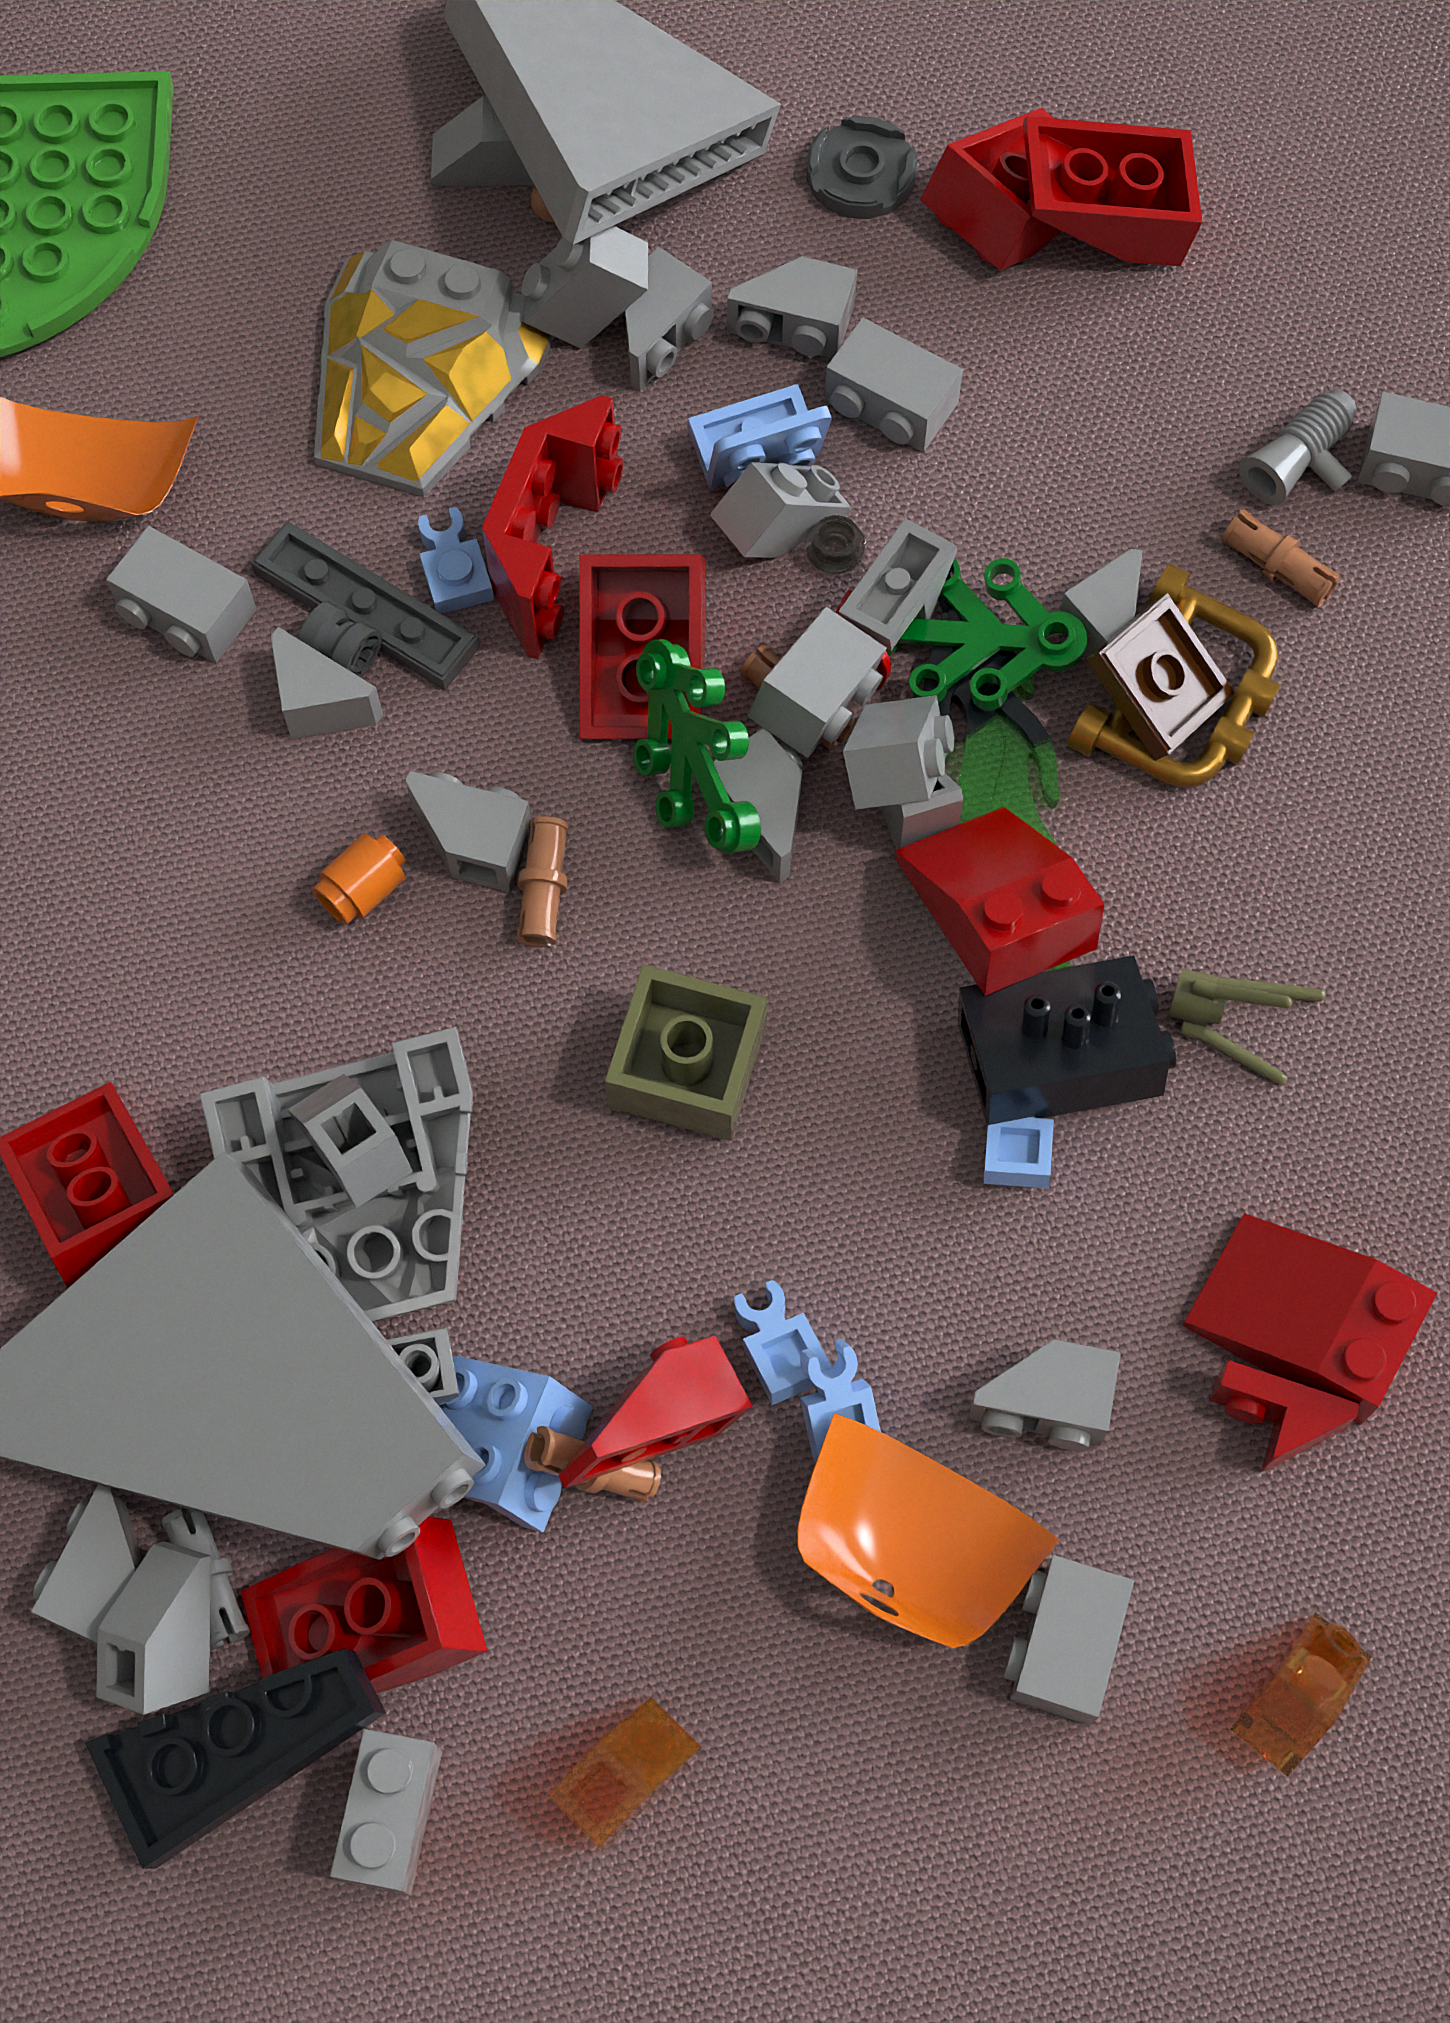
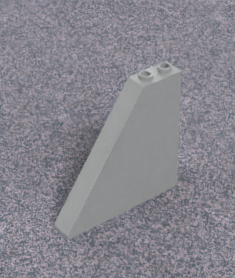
(606, 105)
(232, 1381)

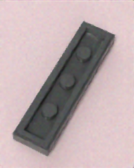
(409, 629)

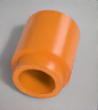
(360, 878)

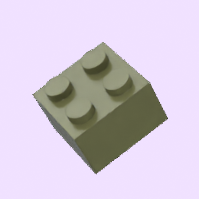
(686, 1052)

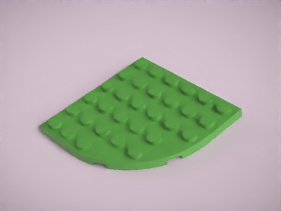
(76, 192)

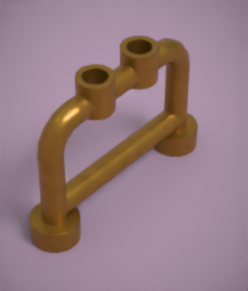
(1230, 737)

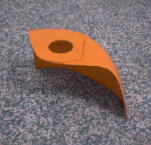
(87, 463)
(919, 1526)

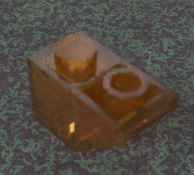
(1302, 1694)
(624, 1773)

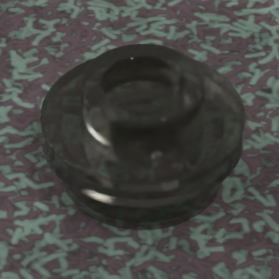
(839, 531)

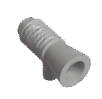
(1301, 444)

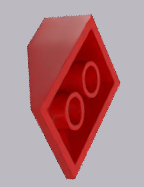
(1115, 186)
(985, 194)
(621, 609)
(1004, 897)
(84, 1178)
(1310, 1311)
(397, 1613)

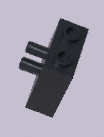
(1065, 1041)

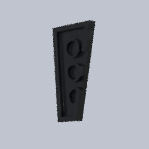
(210, 1761)

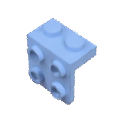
(760, 430)
(496, 1416)

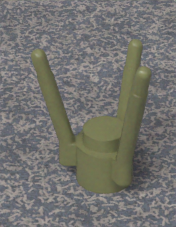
(1203, 998)

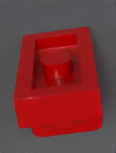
(1299, 1412)

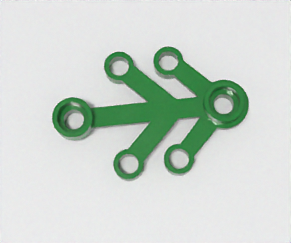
(985, 635)
(664, 675)

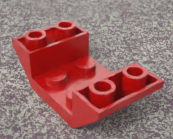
(555, 461)

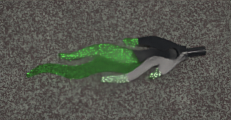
(998, 744)

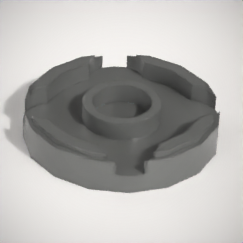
(861, 168)

